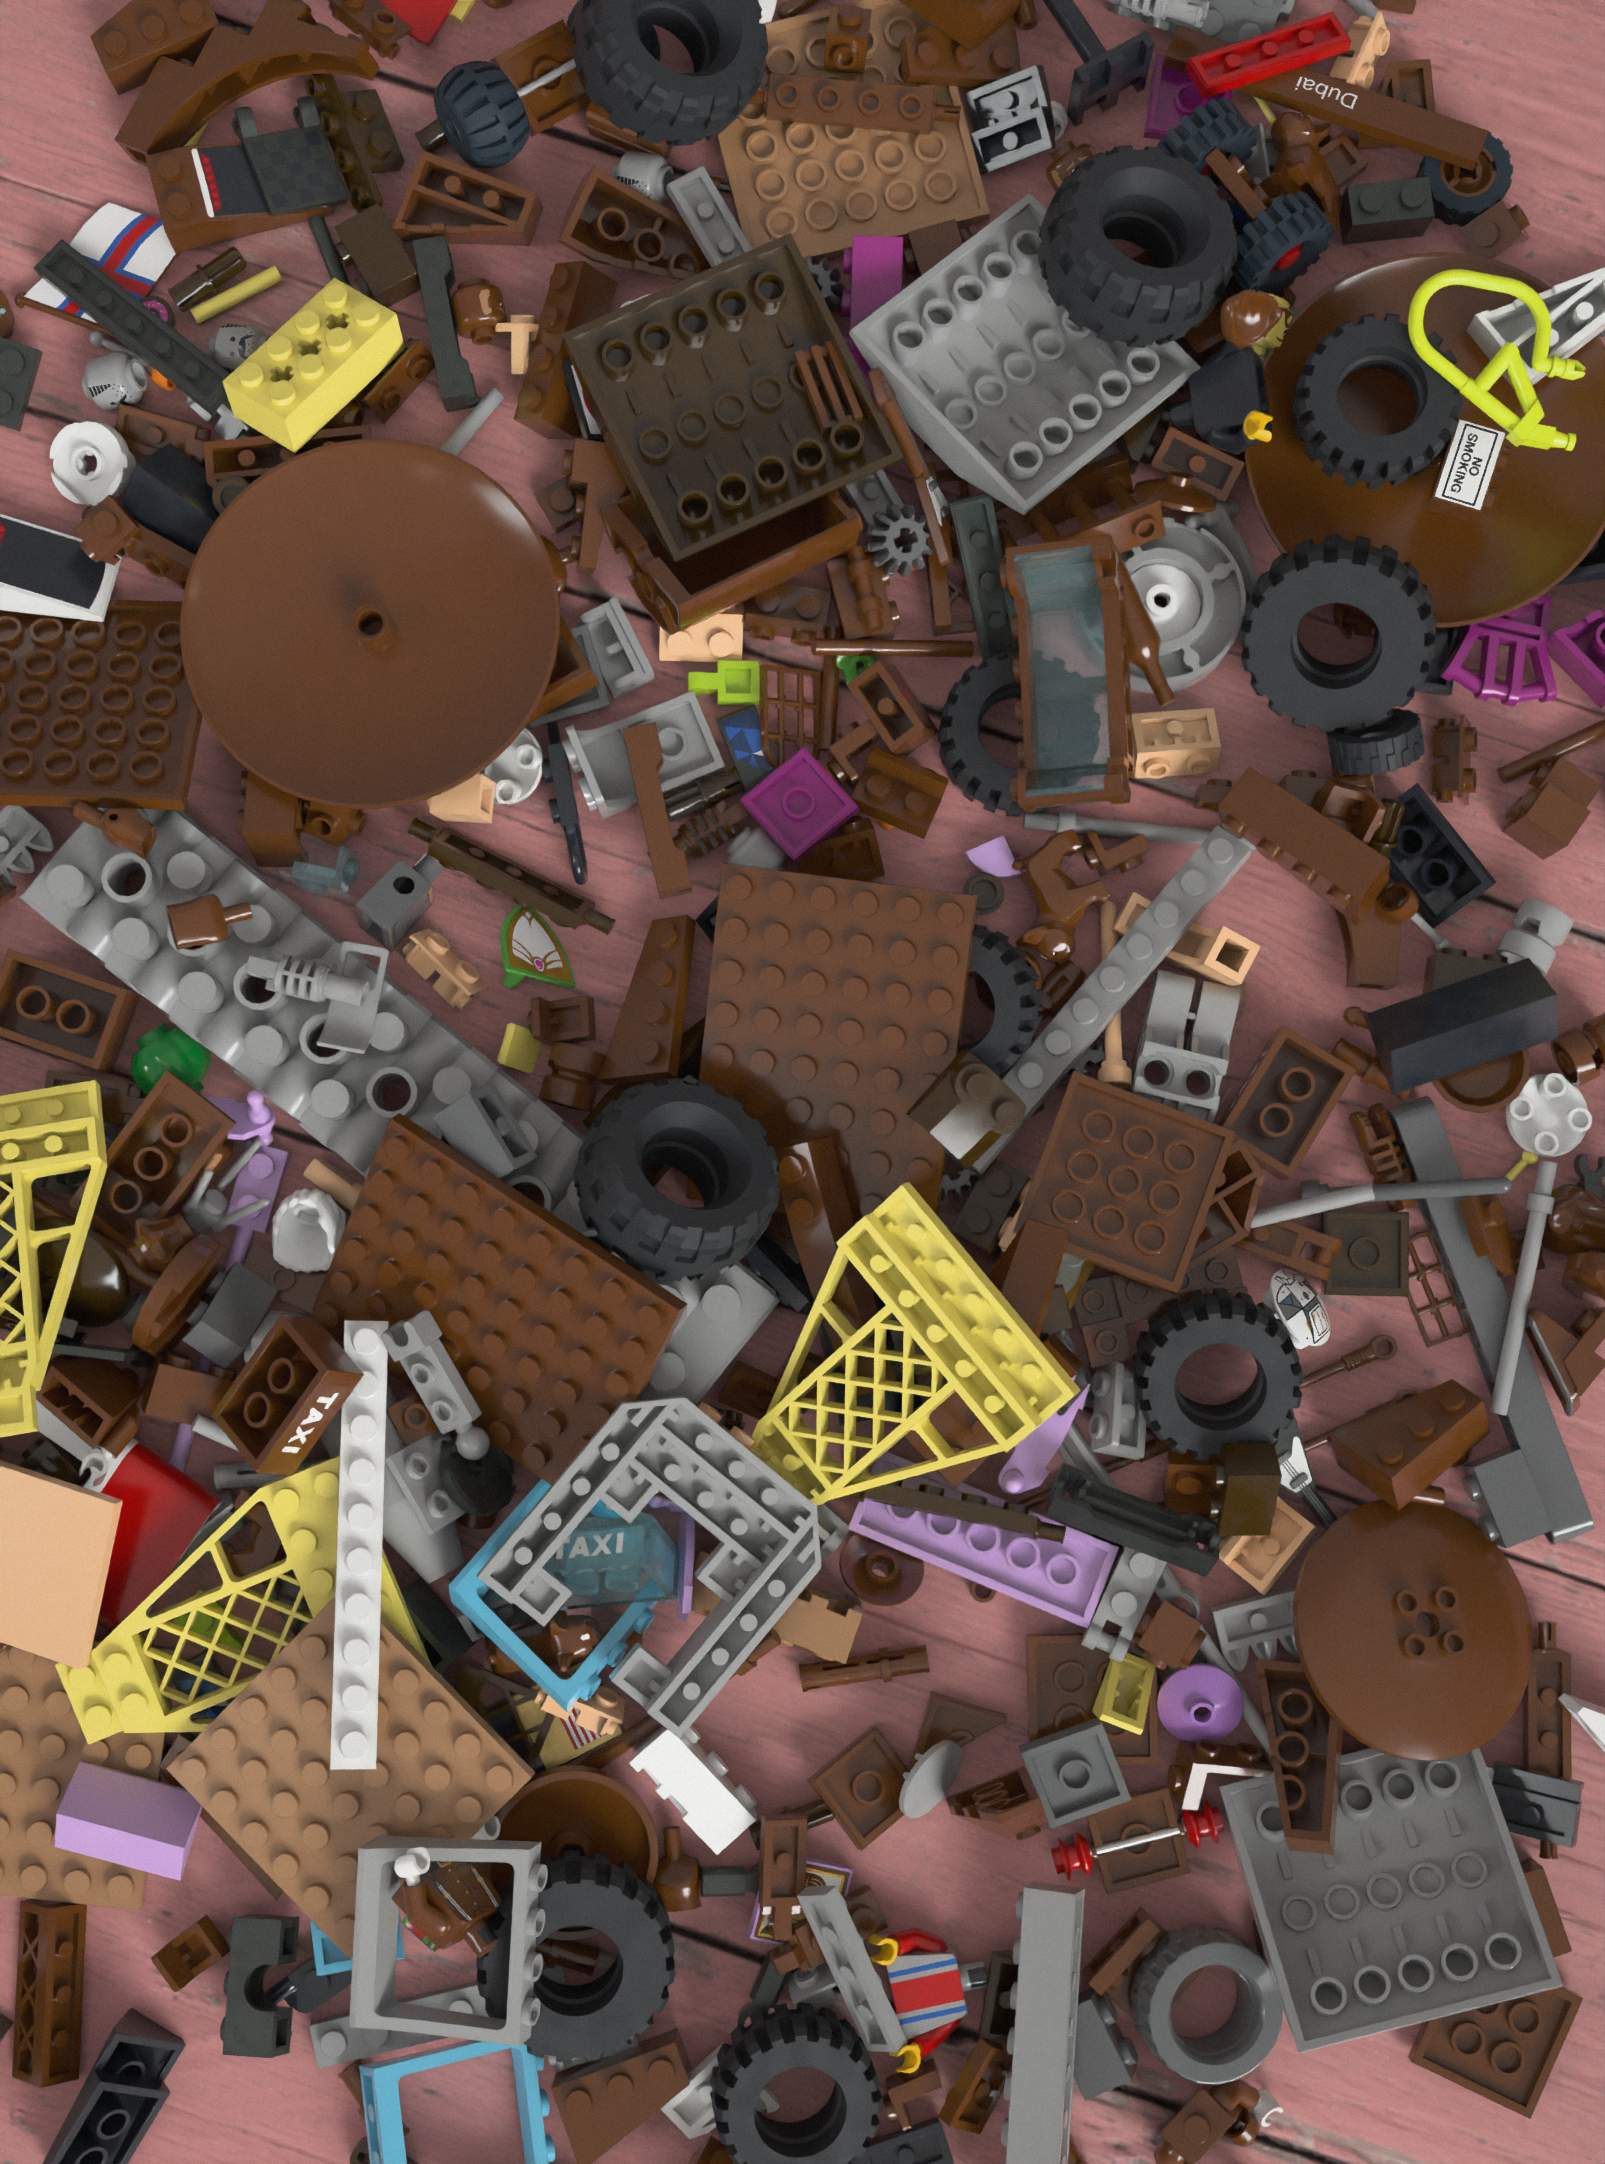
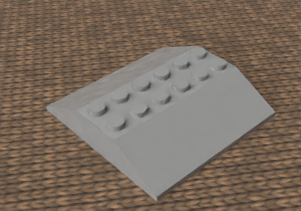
(1003, 374)
(1409, 1913)

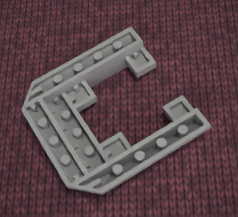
(757, 1568)

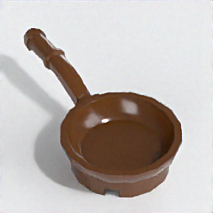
(1477, 1088)

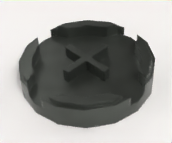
(480, 1484)

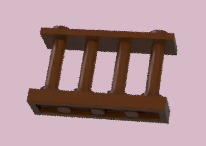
(1077, 497)

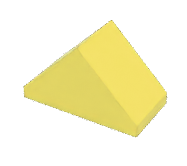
(1125, 1693)

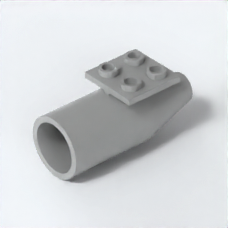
(415, 1505)

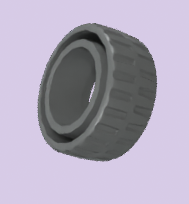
(1242, 2040)

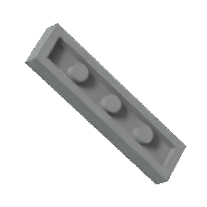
(852, 1968)

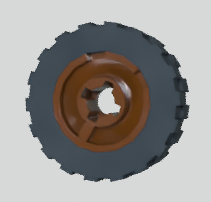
(1465, 199)

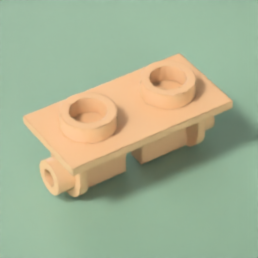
(1368, 43)
(432, 953)
(599, 1713)

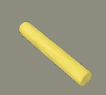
(236, 294)

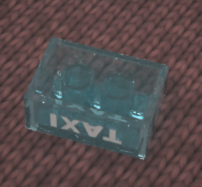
(617, 1563)

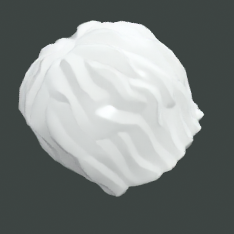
(307, 1231)

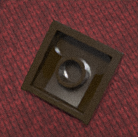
(968, 1108)

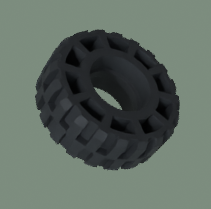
(1350, 575)
(621, 2002)

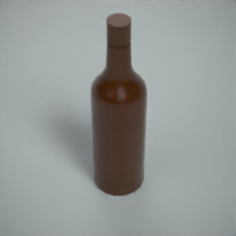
(1143, 638)

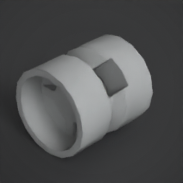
(1536, 933)

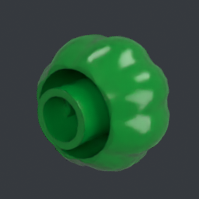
(172, 1051)

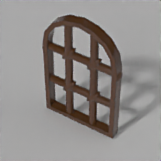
(799, 705)
(1434, 1305)

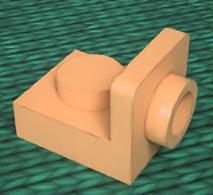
(523, 335)

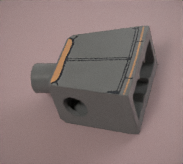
(388, 912)

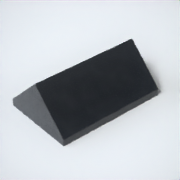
(1435, 860)

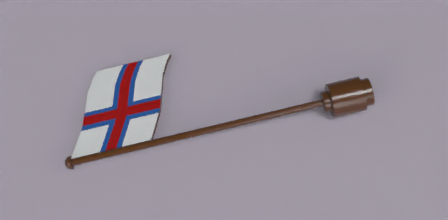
(135, 256)

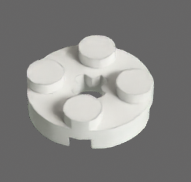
(113, 462)

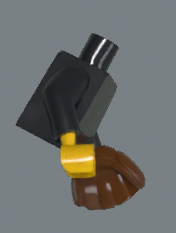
(1230, 389)

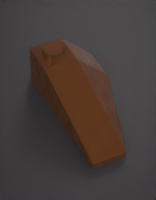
(629, 230)
(1030, 1269)
(1002, 1805)

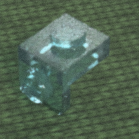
(318, 879)

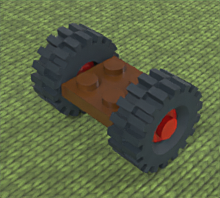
(1282, 234)

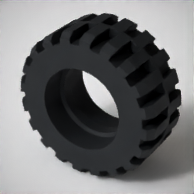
(1344, 447)
(960, 733)
(1014, 1000)
(1207, 1322)
(787, 2042)

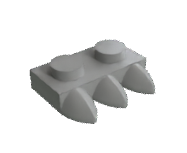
(18, 835)
(1256, 1623)

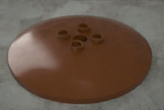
(1362, 1640)

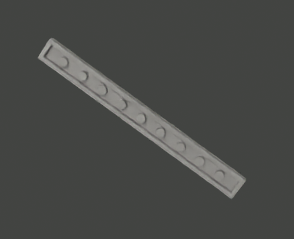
(723, 240)
(1121, 975)

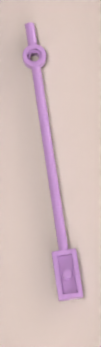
(256, 1180)

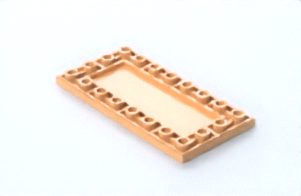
(52, 1563)

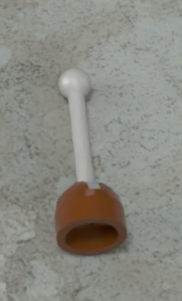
(1402, 903)

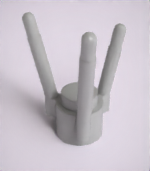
(207, 1209)

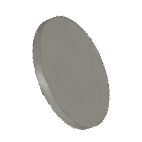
(930, 1778)

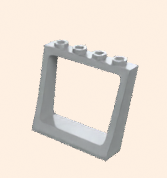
(376, 1931)

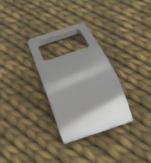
(346, 1024)

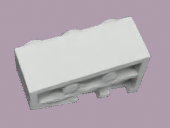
(1575, 317)
(696, 1786)

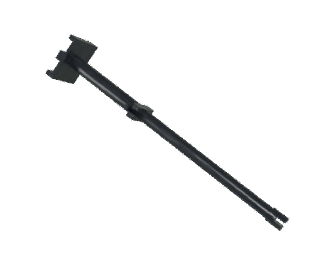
(1103, 71)

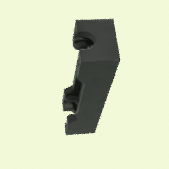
(436, 281)
(1133, 1521)

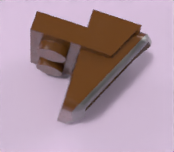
(1567, 1357)

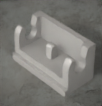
(617, 648)

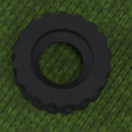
(1378, 746)

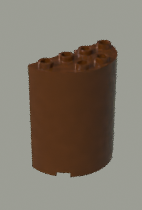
(733, 570)

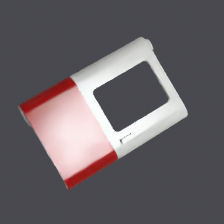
(156, 1520)

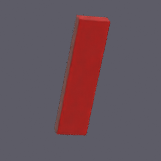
(1268, 55)

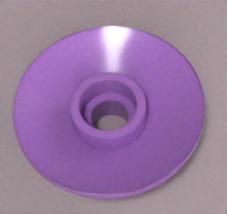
(1200, 1687)

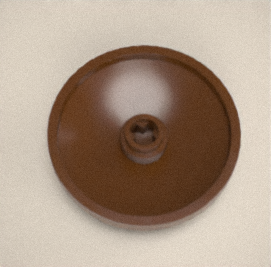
(582, 1812)

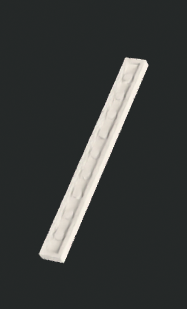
(359, 1553)

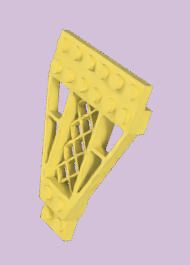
(42, 1137)
(954, 1318)
(121, 1681)

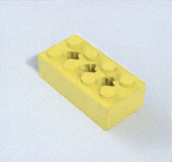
(314, 365)

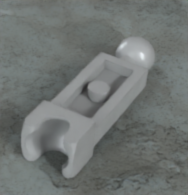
(437, 1381)

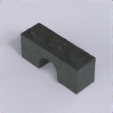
(251, 2021)

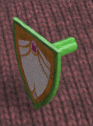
(532, 950)

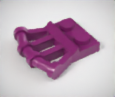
(1520, 631)

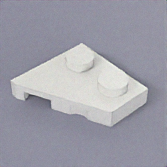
(693, 2108)

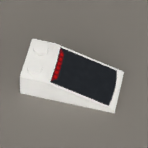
(51, 573)

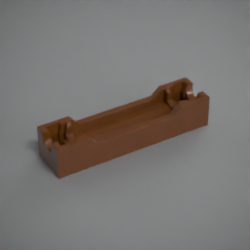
(645, 763)

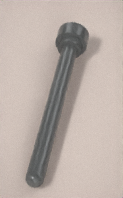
(1420, 1190)

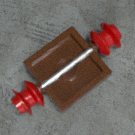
(1138, 1841)

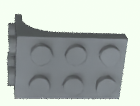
(602, 754)

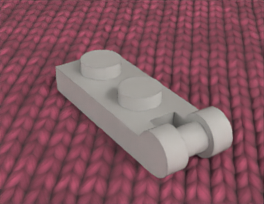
(1123, 1602)

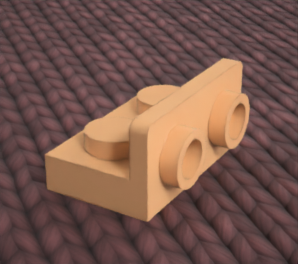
(1175, 743)

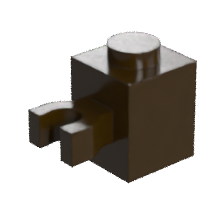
(54, 1461)

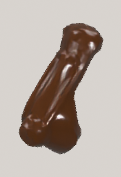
(1575, 1222)

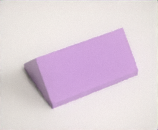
(127, 1820)

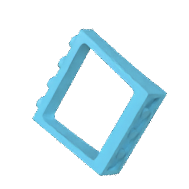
(468, 1590)
(383, 2107)

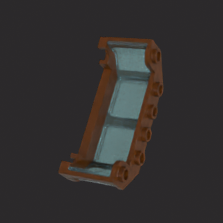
(1070, 674)

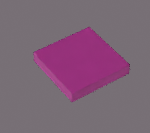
(1171, 98)
(799, 805)

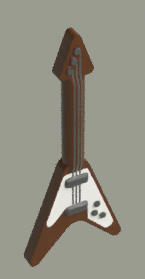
(931, 496)

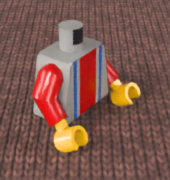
(925, 1989)

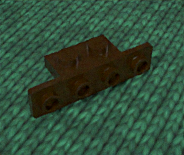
(358, 137)

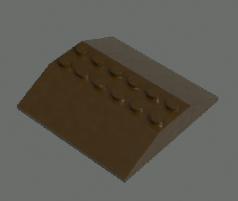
(711, 406)

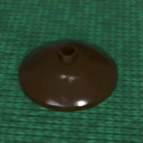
(100, 1282)

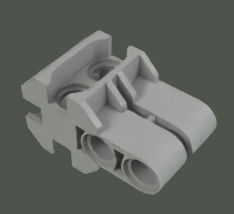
(1204, 1050)

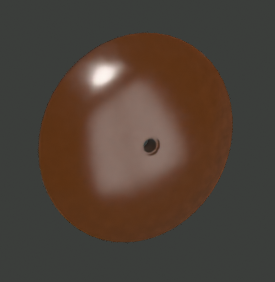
(1545, 500)
(353, 541)

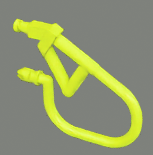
(1521, 430)

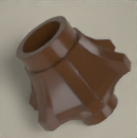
(158, 1242)

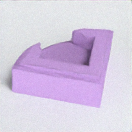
(993, 858)

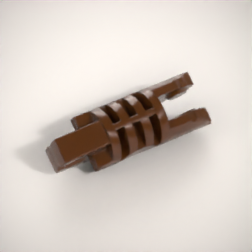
(1382, 1151)

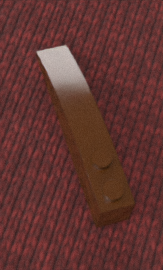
(818, 1219)

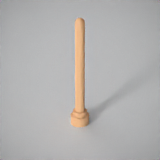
(1114, 1068)

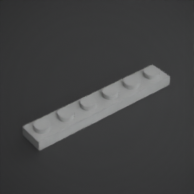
(338, 2043)

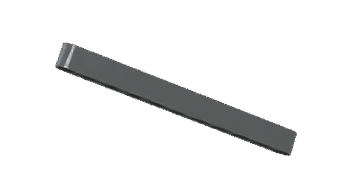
(1487, 1308)

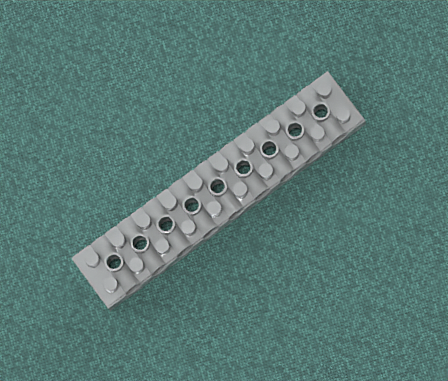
(341, 1094)

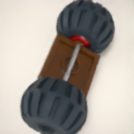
(524, 90)

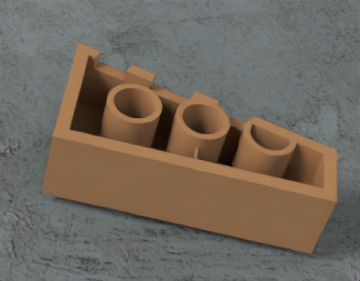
(813, 1621)

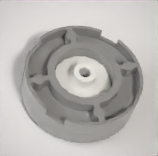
(1199, 602)

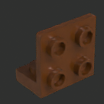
(1116, 1963)

